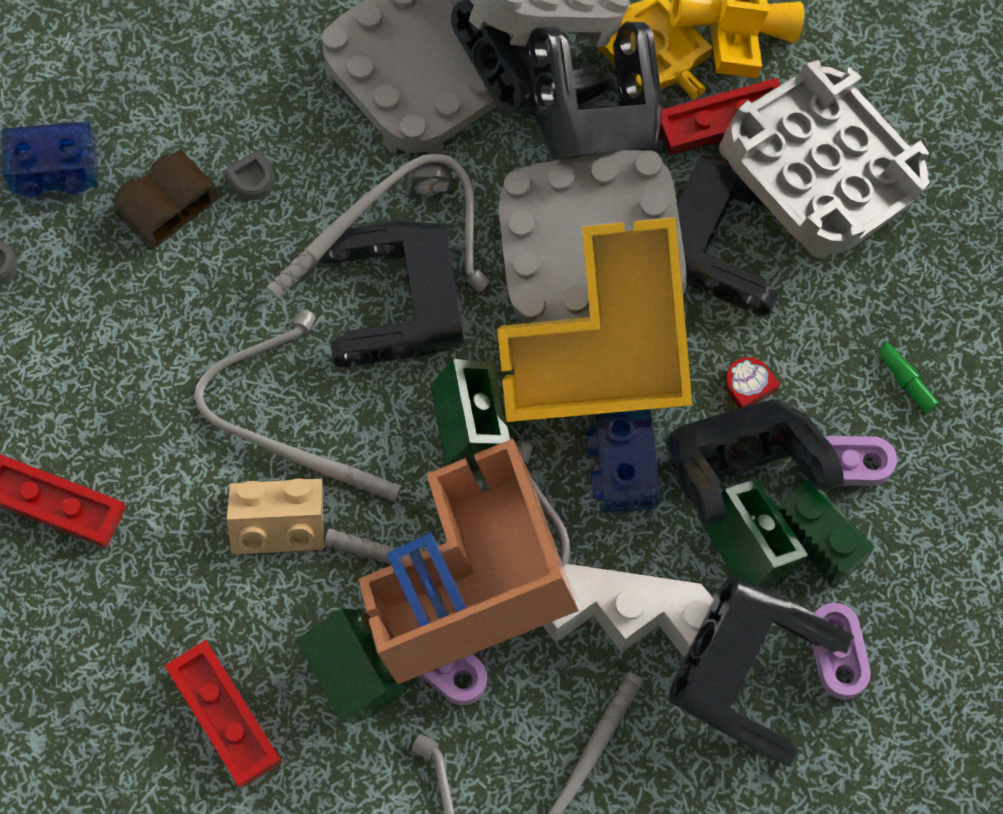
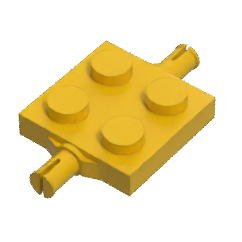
(676, 47)

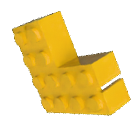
(627, 350)

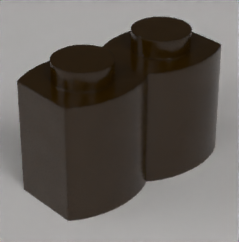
(164, 199)

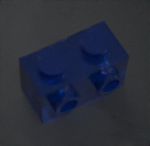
(49, 158)
(625, 461)

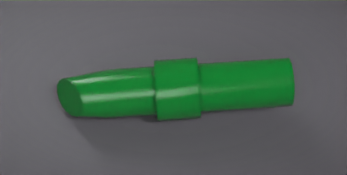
(908, 378)

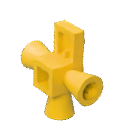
(737, 26)

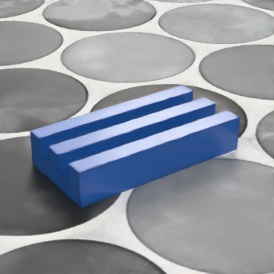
(410, 592)

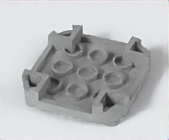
(519, 17)
(406, 71)
(824, 159)
(544, 219)

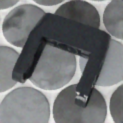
(506, 66)
(600, 130)
(700, 212)
(431, 285)
(764, 434)
(726, 652)

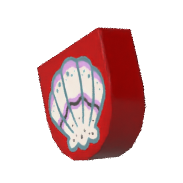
(749, 382)

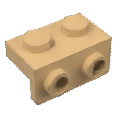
(276, 516)

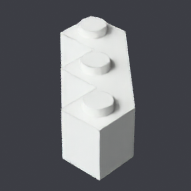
(633, 606)

